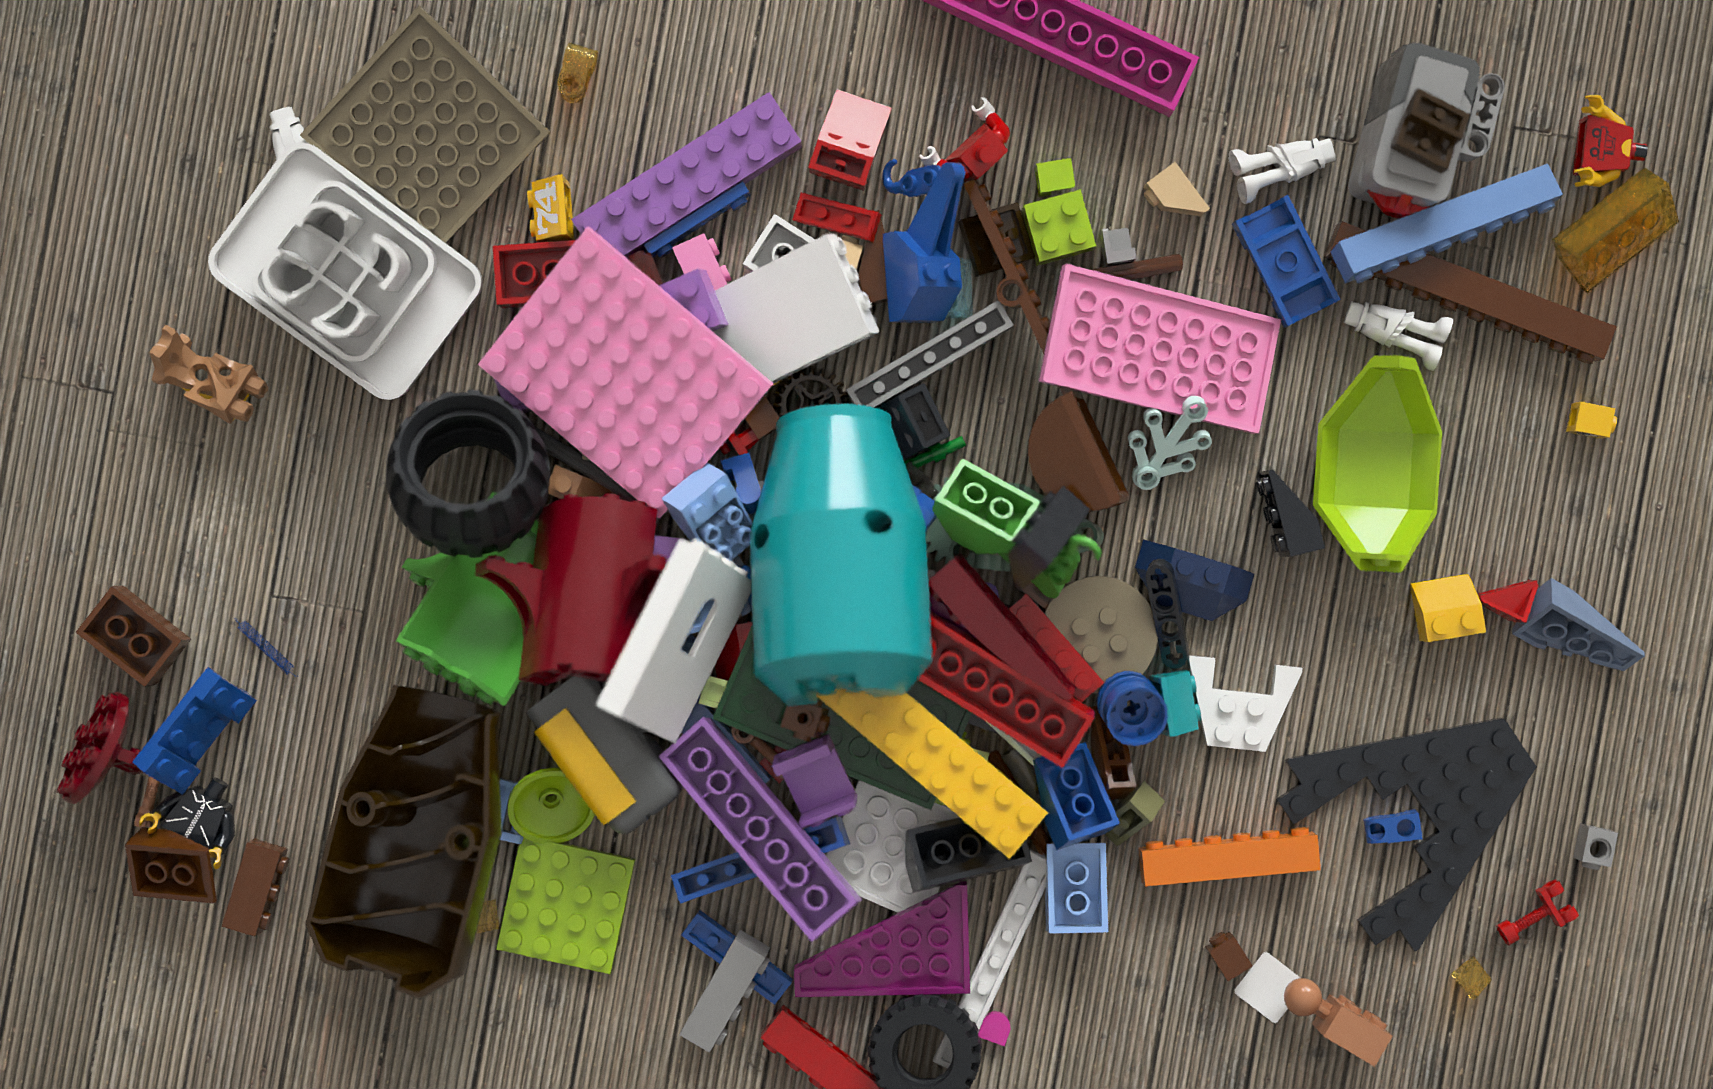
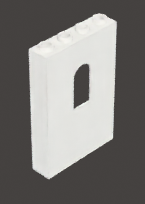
(653, 678)

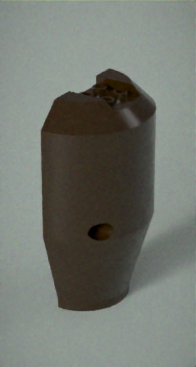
(412, 843)

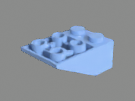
(710, 511)

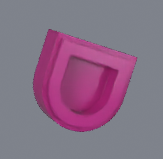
(995, 1028)

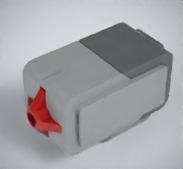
(1394, 180)

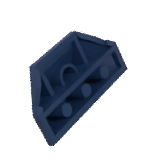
(1203, 584)

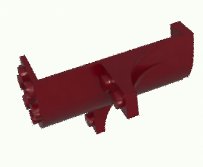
(584, 585)

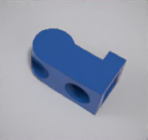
(747, 486)
(1393, 827)

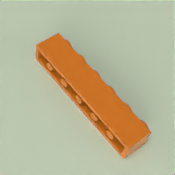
(1229, 858)

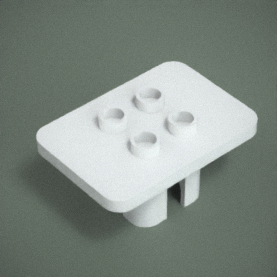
(345, 271)

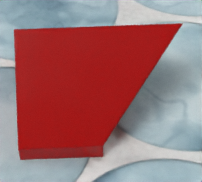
(1511, 601)

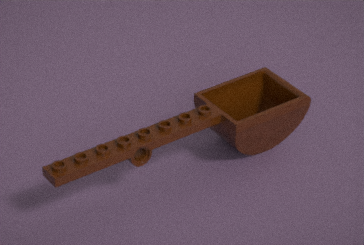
(1064, 439)

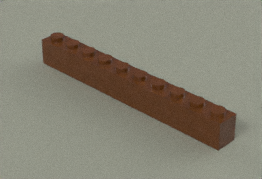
(1493, 301)

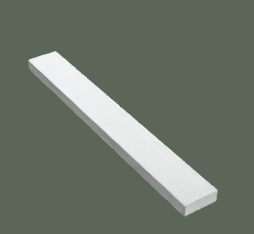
(1000, 947)

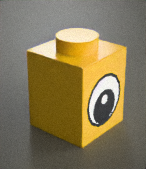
(1591, 420)

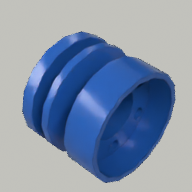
(1142, 719)

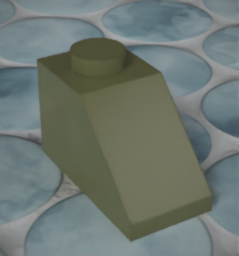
(1135, 812)

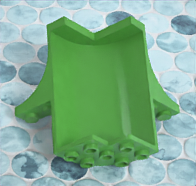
(467, 624)

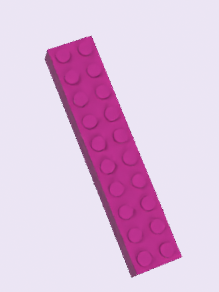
(1086, 44)

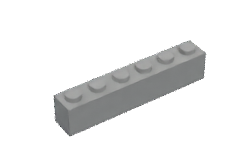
(931, 357)

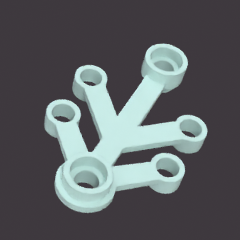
(1168, 445)

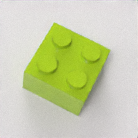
(1058, 227)

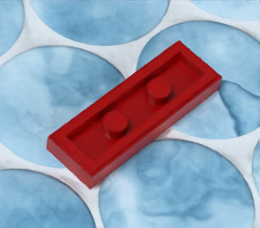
(837, 217)

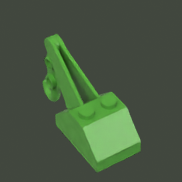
(988, 513)

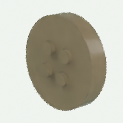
(1106, 624)

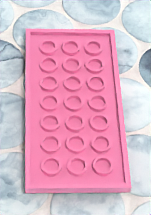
(1159, 348)

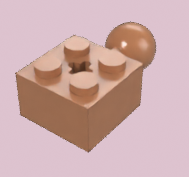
(1339, 1020)

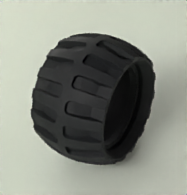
(467, 421)

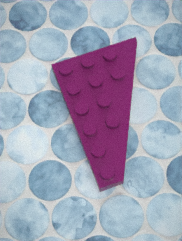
(903, 955)

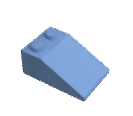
(1076, 889)

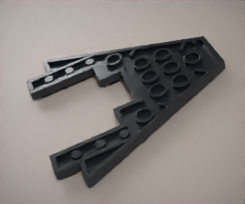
(1461, 780)

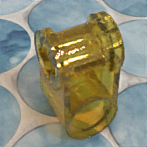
(577, 67)

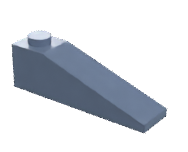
(1571, 624)

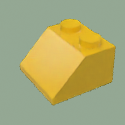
(1447, 608)

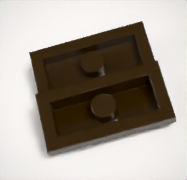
(1430, 130)
(979, 248)

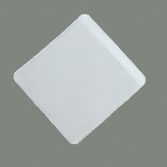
(1265, 986)

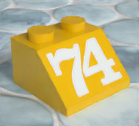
(552, 209)

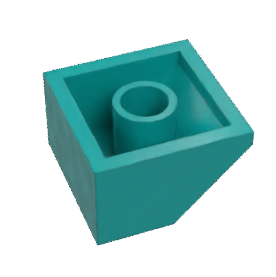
(1177, 692)

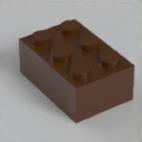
(133, 635)

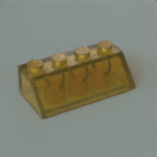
(1616, 229)

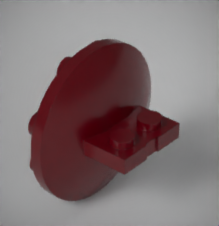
(98, 749)

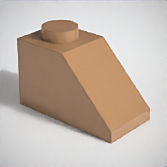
(569, 482)

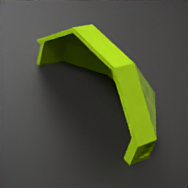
(1379, 464)

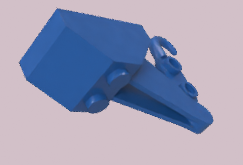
(919, 263)

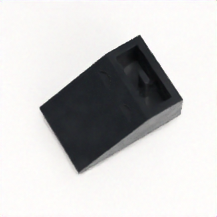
(915, 421)
(1292, 523)

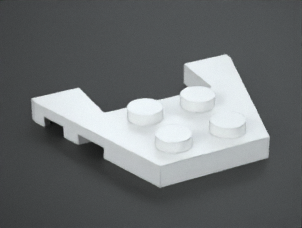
(1240, 717)

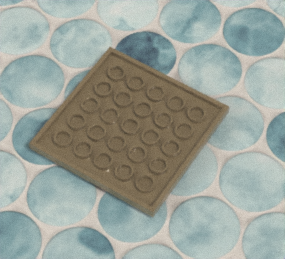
(427, 127)

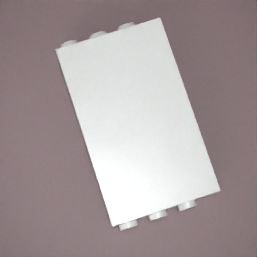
(796, 309)

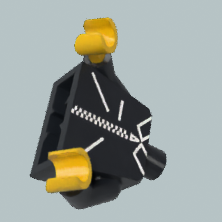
(198, 816)

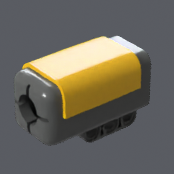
(604, 755)

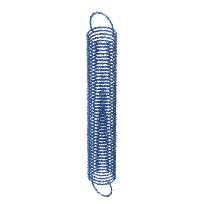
(264, 650)

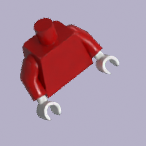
(980, 149)

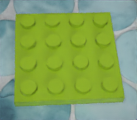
(566, 904)

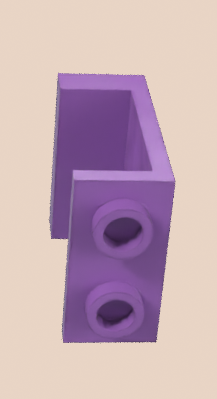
(816, 781)

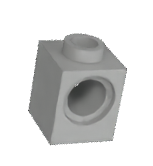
(1586, 837)

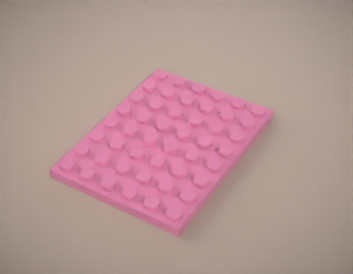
(624, 371)

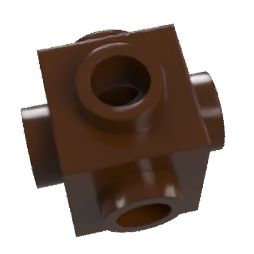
(796, 720)

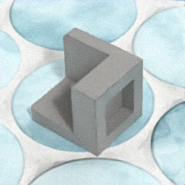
(1116, 246)

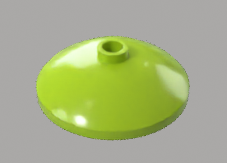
(548, 817)

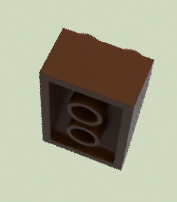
(169, 867)

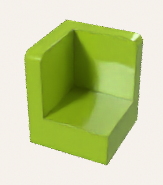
(1054, 176)

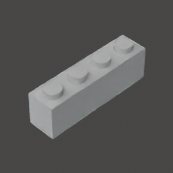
(725, 991)

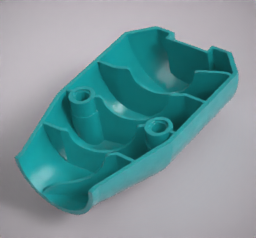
(838, 560)

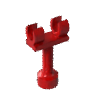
(1510, 931)

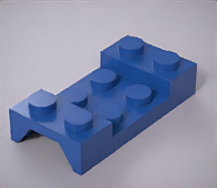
(1286, 261)
(192, 729)

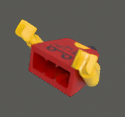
(1603, 145)

